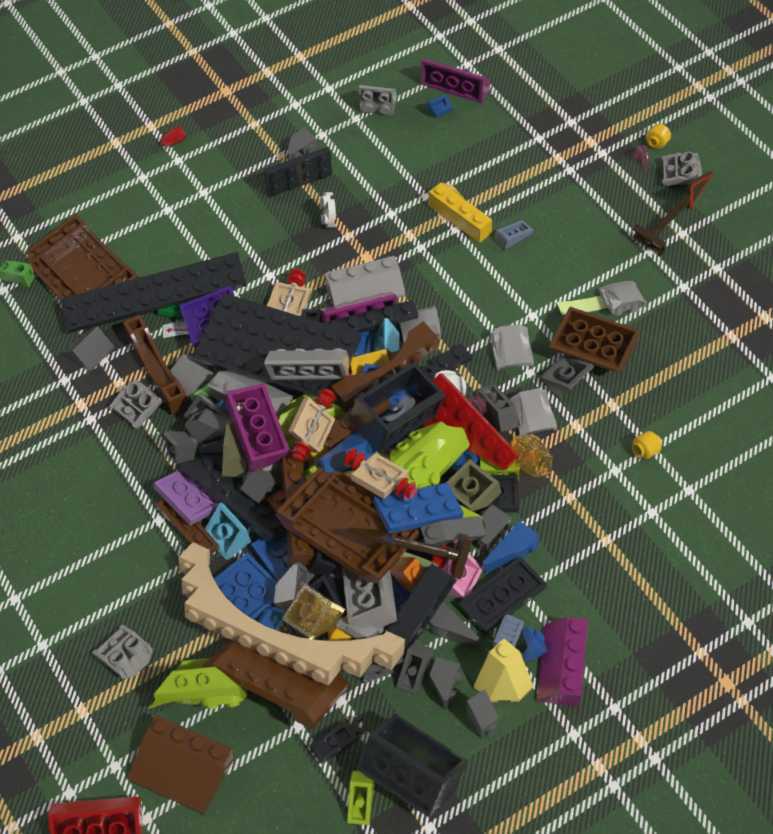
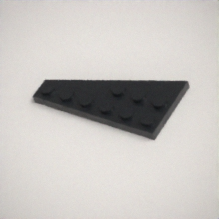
(227, 491)

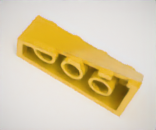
(453, 207)

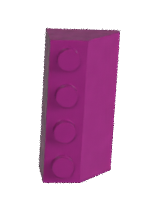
(454, 81)
(358, 306)
(256, 426)
(563, 662)

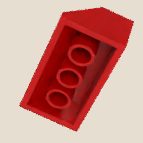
(97, 817)

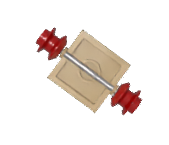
(291, 296)
(312, 425)
(379, 475)

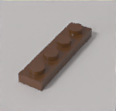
(343, 428)
(191, 533)

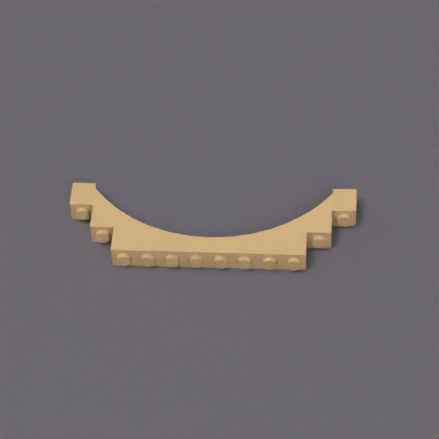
(310, 657)

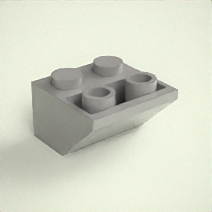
(377, 100)

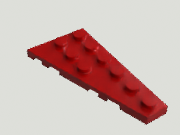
(482, 436)

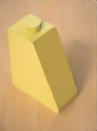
(504, 674)

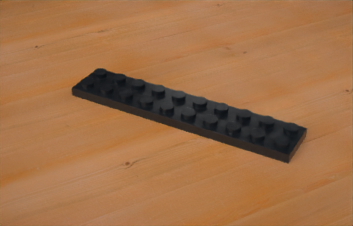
(152, 292)

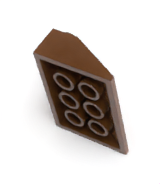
(595, 340)
(180, 764)

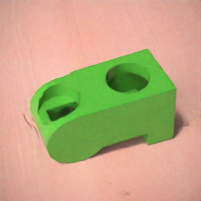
(17, 272)

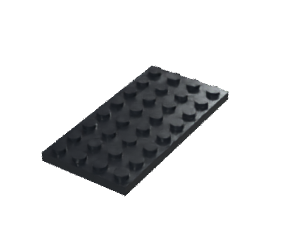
(246, 331)

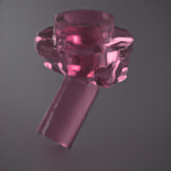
(641, 153)

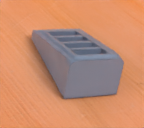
(511, 234)
(509, 630)

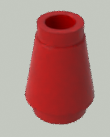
(173, 137)

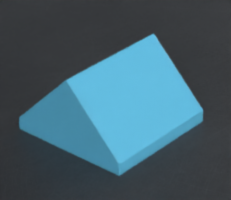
(386, 337)
(227, 532)

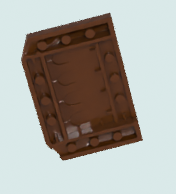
(76, 260)
(324, 512)
(278, 682)

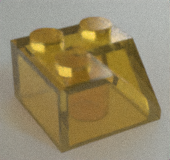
(533, 455)
(312, 613)

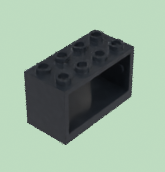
(417, 385)
(411, 765)

